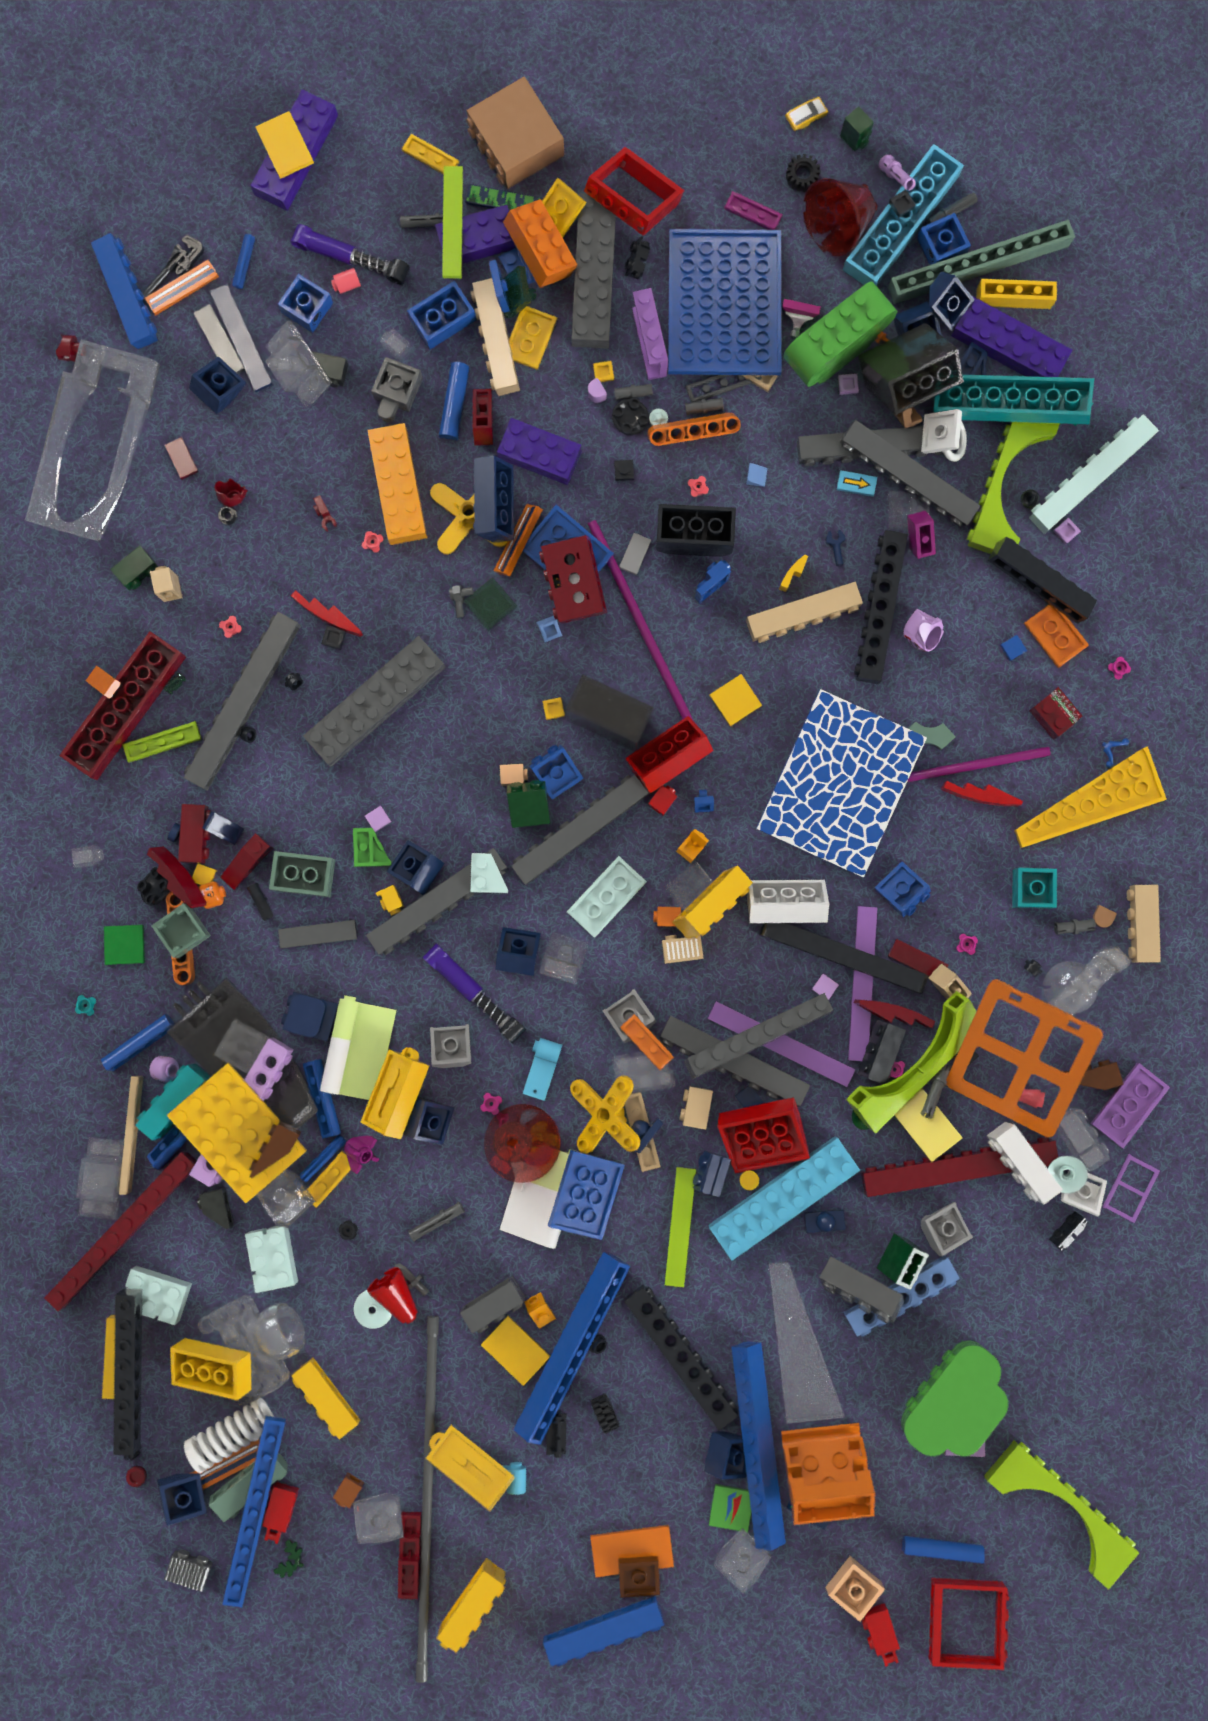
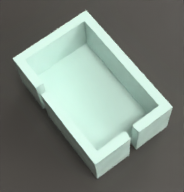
(271, 1258)
(161, 1294)

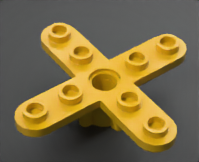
(461, 524)
(606, 1115)

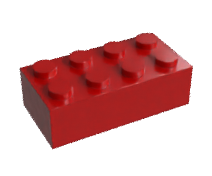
(669, 754)

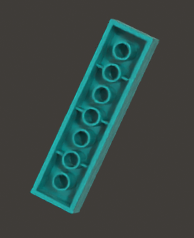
(1020, 399)

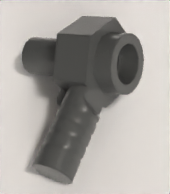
(458, 594)

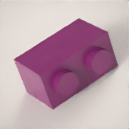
(921, 534)

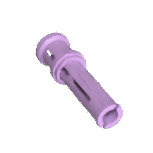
(895, 171)

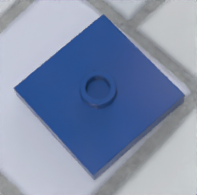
(500, 286)

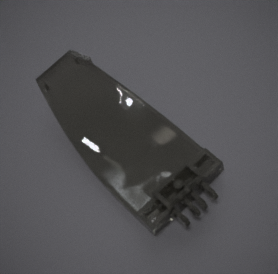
(204, 1029)

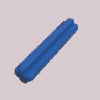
(243, 261)
(322, 1158)

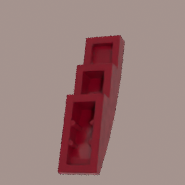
(179, 879)
(890, 1011)
(409, 1556)

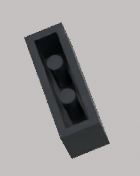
(881, 1052)

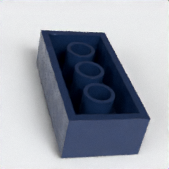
(493, 499)

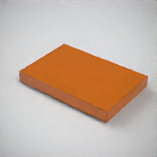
(1056, 635)

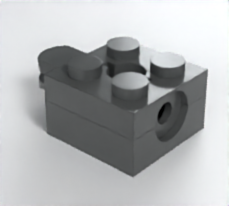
(395, 388)

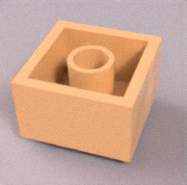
(855, 1588)

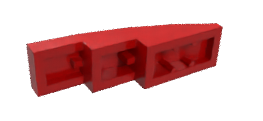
(332, 616)
(989, 795)

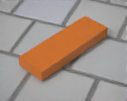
(103, 682)
(647, 1042)

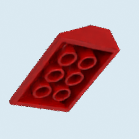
(763, 1135)

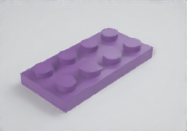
(1130, 1105)

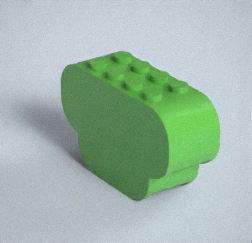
(840, 335)
(957, 1403)

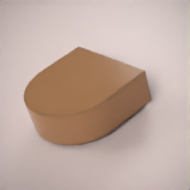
(1103, 916)

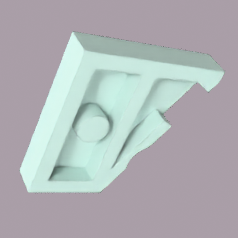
(486, 875)

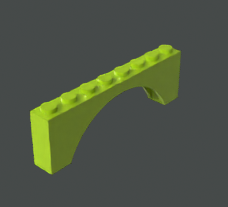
(990, 520)
(880, 1103)
(1109, 1550)

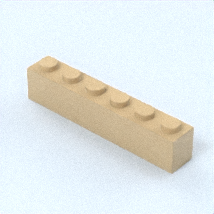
(496, 338)
(804, 611)

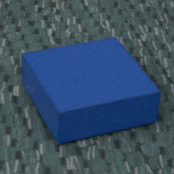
(1013, 647)

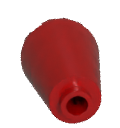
(394, 1295)

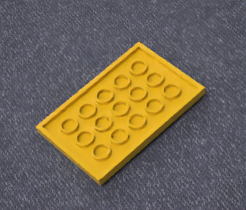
(229, 1127)

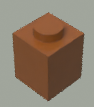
(348, 1490)

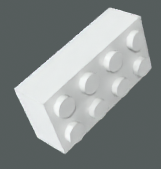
(788, 901)
(1024, 1163)

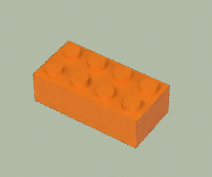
(540, 243)

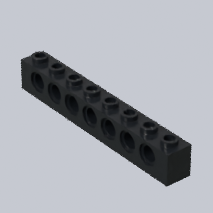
(896, 542)
(127, 1372)
(719, 1416)

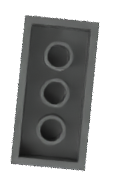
(861, 1289)

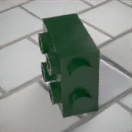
(528, 803)
(902, 1261)

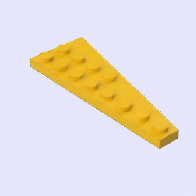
(1116, 792)

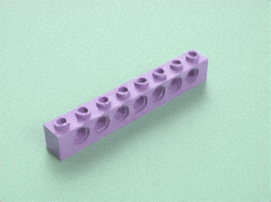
(273, 1048)

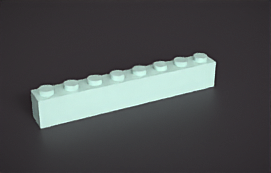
(1093, 474)

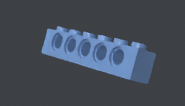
(947, 1279)

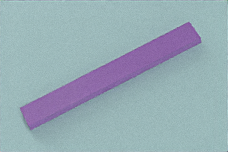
(862, 984)
(785, 1046)

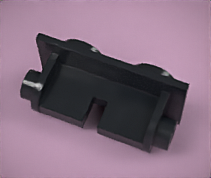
(639, 251)
(1074, 1224)
(557, 1436)

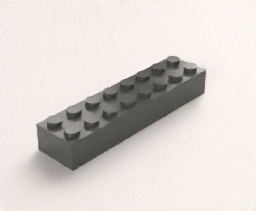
(593, 275)
(374, 701)

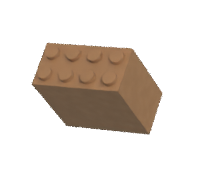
(515, 133)

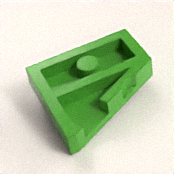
(368, 849)

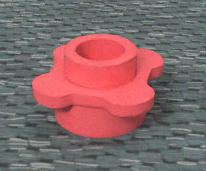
(698, 491)
(369, 536)
(235, 627)

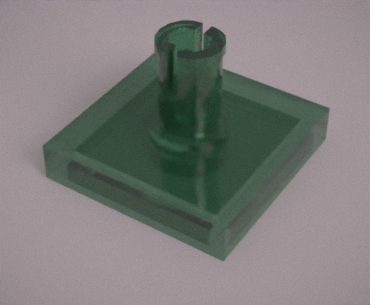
(518, 292)

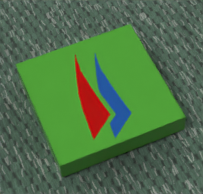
(730, 1508)

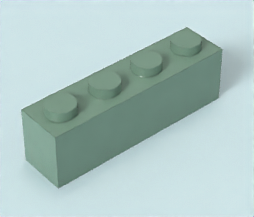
(232, 1496)

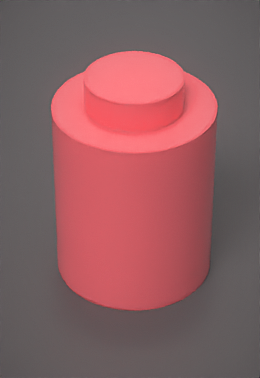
(345, 281)

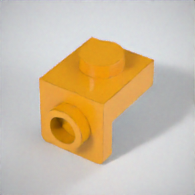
(692, 845)
(539, 1310)

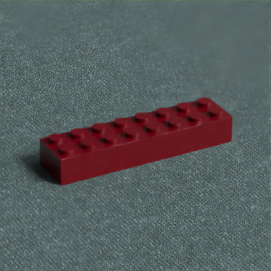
(117, 717)

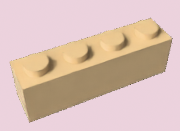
(1144, 923)

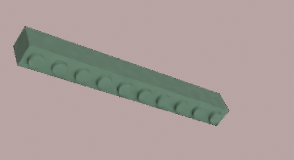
(984, 260)

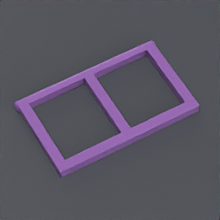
(1144, 1195)

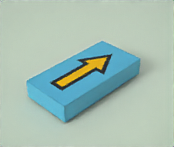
(856, 483)

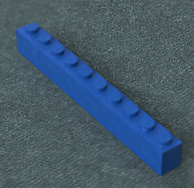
(571, 1348)
(758, 1445)

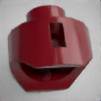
(68, 348)

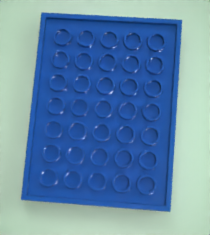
(724, 302)

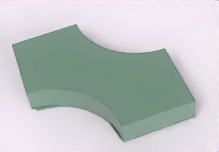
(936, 736)

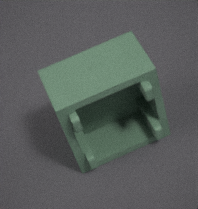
(180, 931)

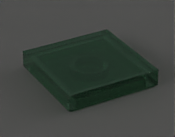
(490, 603)

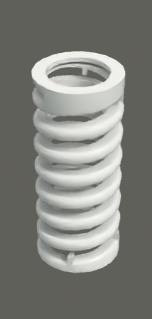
(213, 1438)

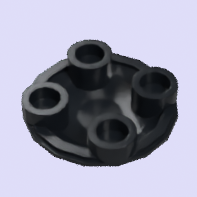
(630, 416)
(153, 888)

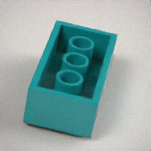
(154, 1121)

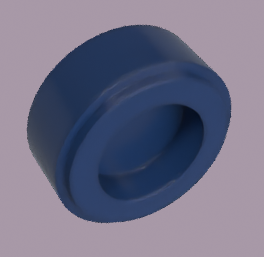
(174, 833)

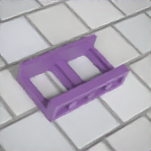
(650, 334)

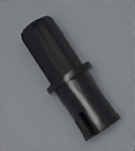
(260, 901)

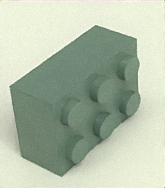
(302, 874)

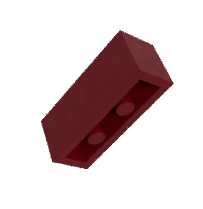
(192, 835)

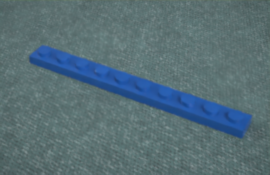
(253, 1511)

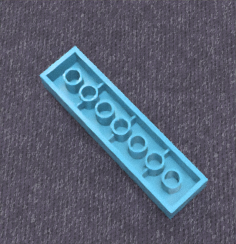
(892, 234)
(783, 1198)

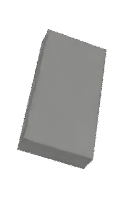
(635, 554)

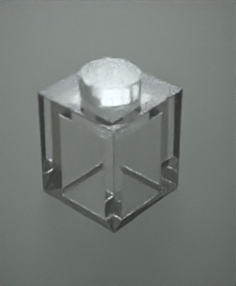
(395, 344)
(87, 856)

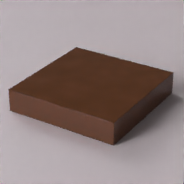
(639, 1576)

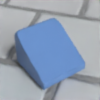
(756, 475)
(549, 628)

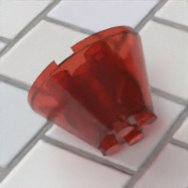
(838, 208)
(536, 1146)

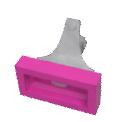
(799, 313)

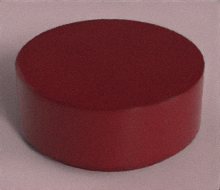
(136, 1476)

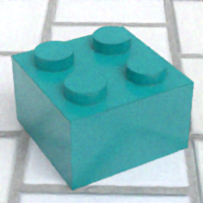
(1034, 888)

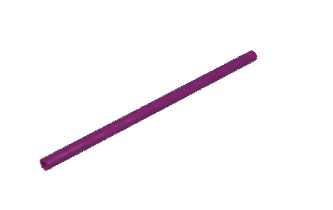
(642, 626)
(979, 764)

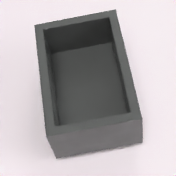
(493, 1305)

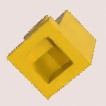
(390, 900)

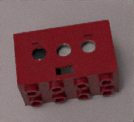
(578, 588)

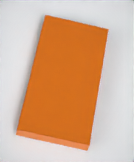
(629, 1544)

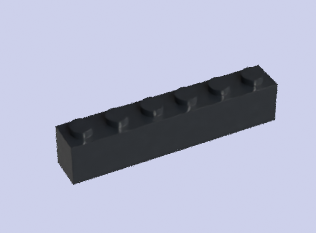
(1042, 580)

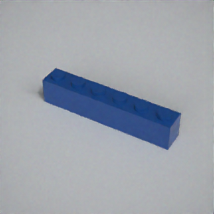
(124, 291)
(603, 1631)

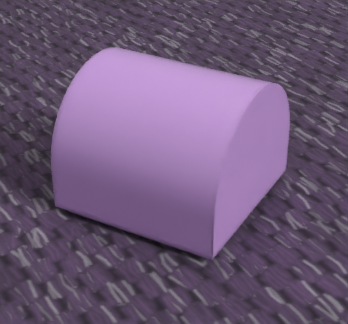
(596, 391)

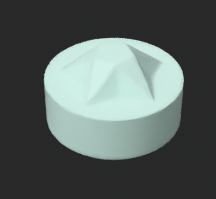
(657, 417)

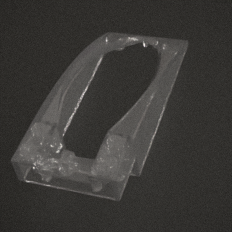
(71, 396)

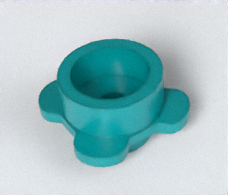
(80, 1005)

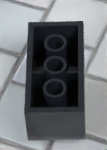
(695, 530)

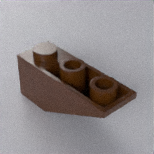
(1103, 1076)
(280, 1144)

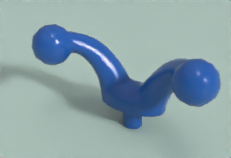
(1125, 742)

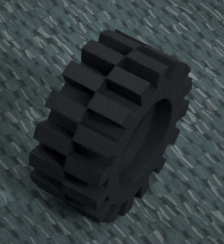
(798, 163)
(605, 1413)

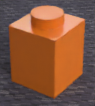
(666, 915)

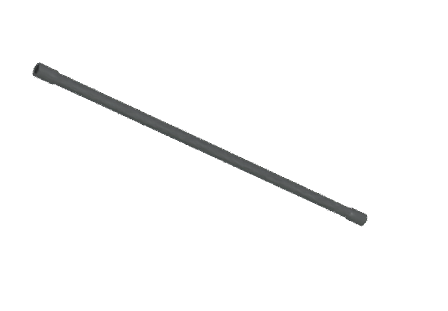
(422, 1663)

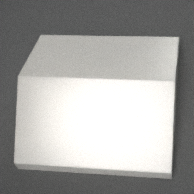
(1089, 1197)

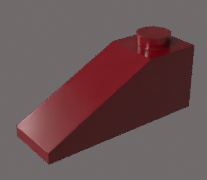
(482, 417)
(246, 861)

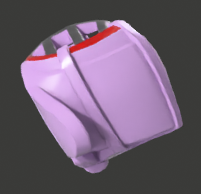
(923, 631)

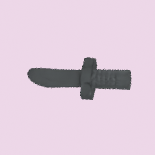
(414, 1281)

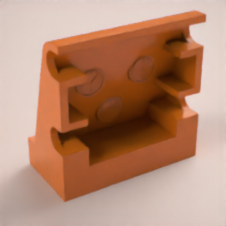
(827, 1474)

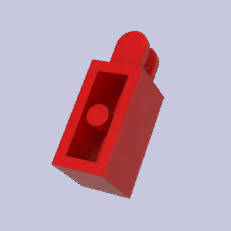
(279, 1510)
(881, 1633)

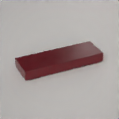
(914, 958)

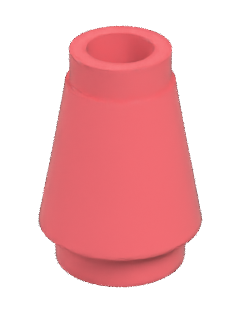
(1033, 1097)

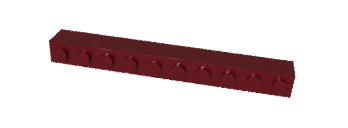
(946, 1169)
(121, 1231)

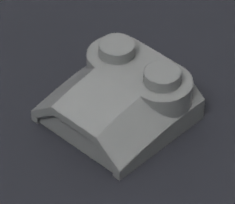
(626, 1008)
(450, 1046)
(945, 1229)

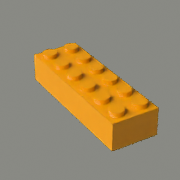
(397, 484)

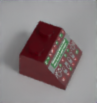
(1056, 713)

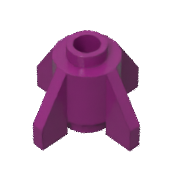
(359, 1151)

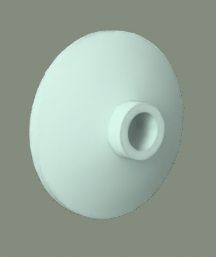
(1074, 1179)
(365, 1317)

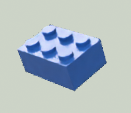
(442, 315)

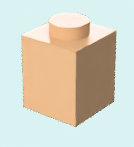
(512, 773)

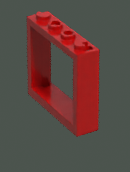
(645, 174)
(1001, 1616)

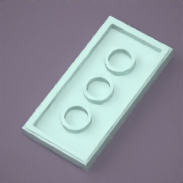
(606, 896)

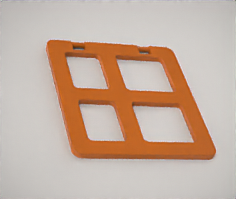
(1028, 1061)

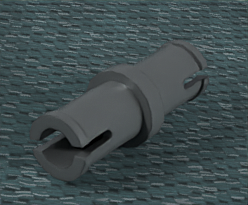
(633, 391)
(704, 406)
(1074, 926)

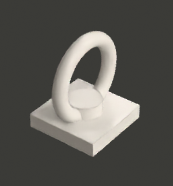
(944, 433)

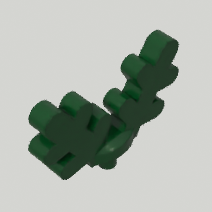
(295, 1554)

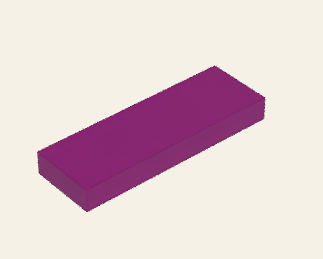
(753, 211)

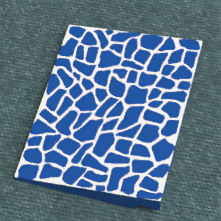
(841, 783)

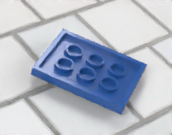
(559, 527)
(586, 1195)

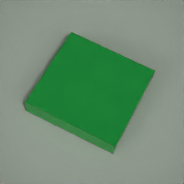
(124, 944)

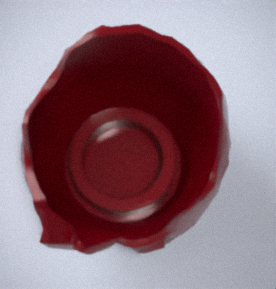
(230, 492)

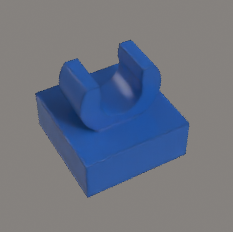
(703, 802)

